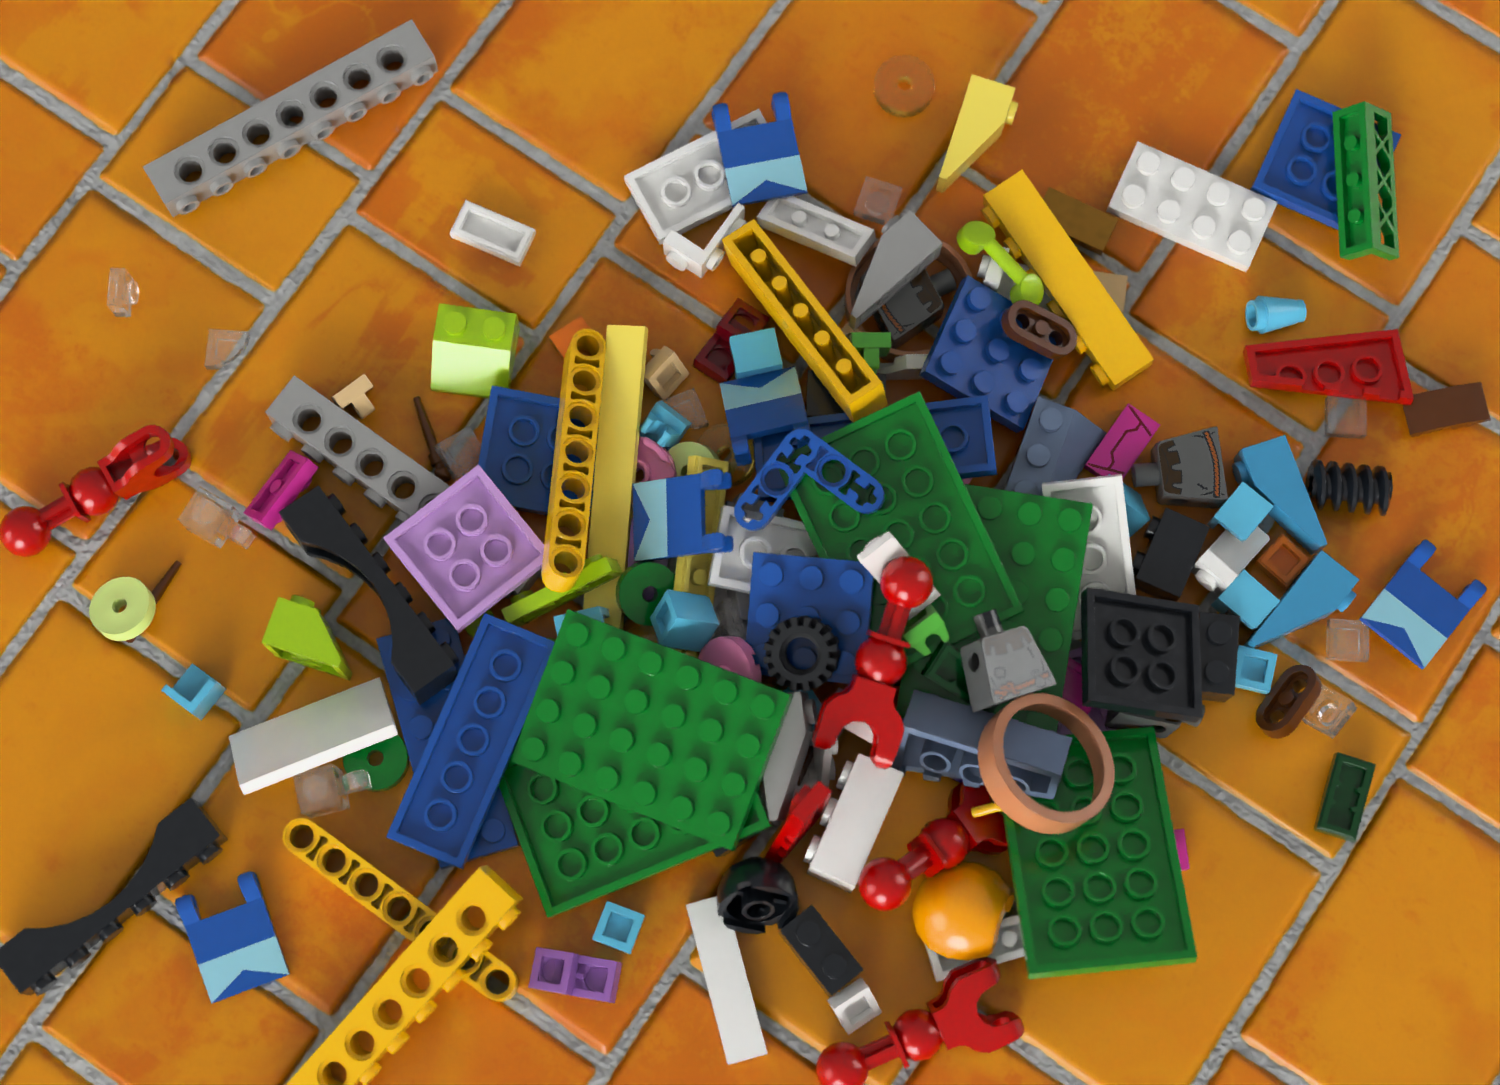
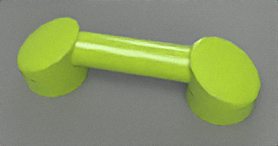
(980, 236)

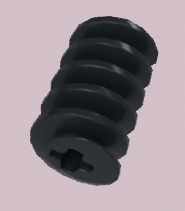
(1349, 485)

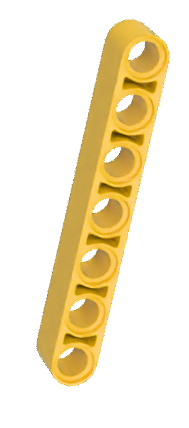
(568, 474)
(386, 895)

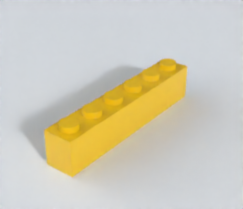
(1067, 280)
(805, 322)

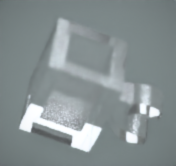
(214, 520)
(326, 789)

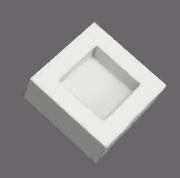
(854, 1005)

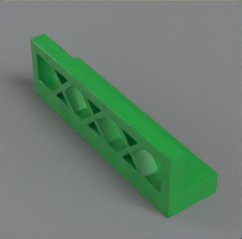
(1361, 181)

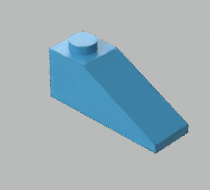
(1275, 476)
(1311, 597)

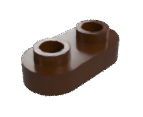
(1037, 327)
(1287, 703)

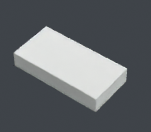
(492, 233)

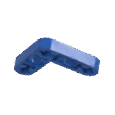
(813, 467)

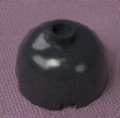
(756, 895)

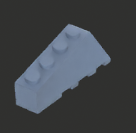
(1052, 447)
(945, 737)

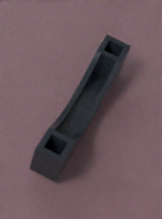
(324, 534)
(178, 845)

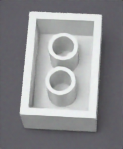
(852, 822)

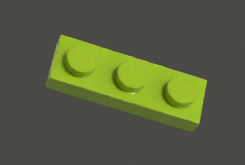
(529, 605)

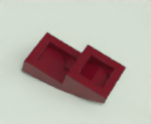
(716, 356)

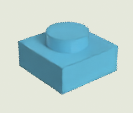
(1255, 669)
(618, 927)

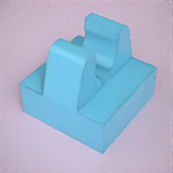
(664, 425)

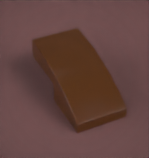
(1446, 408)

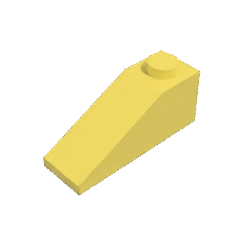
(978, 126)

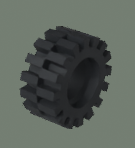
(777, 658)

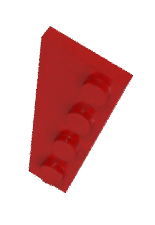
(1343, 366)
(804, 812)

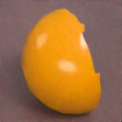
(962, 910)

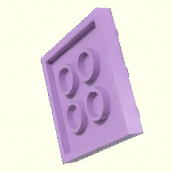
(467, 548)

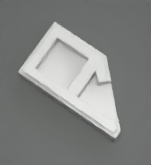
(904, 367)

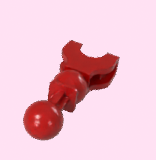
(96, 490)
(879, 665)
(939, 846)
(921, 1032)

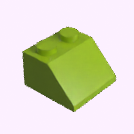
(473, 350)
(304, 637)

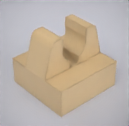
(664, 372)
(355, 396)

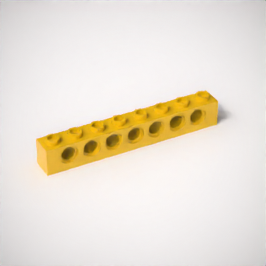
(483, 890)

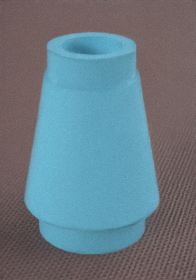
(1273, 313)

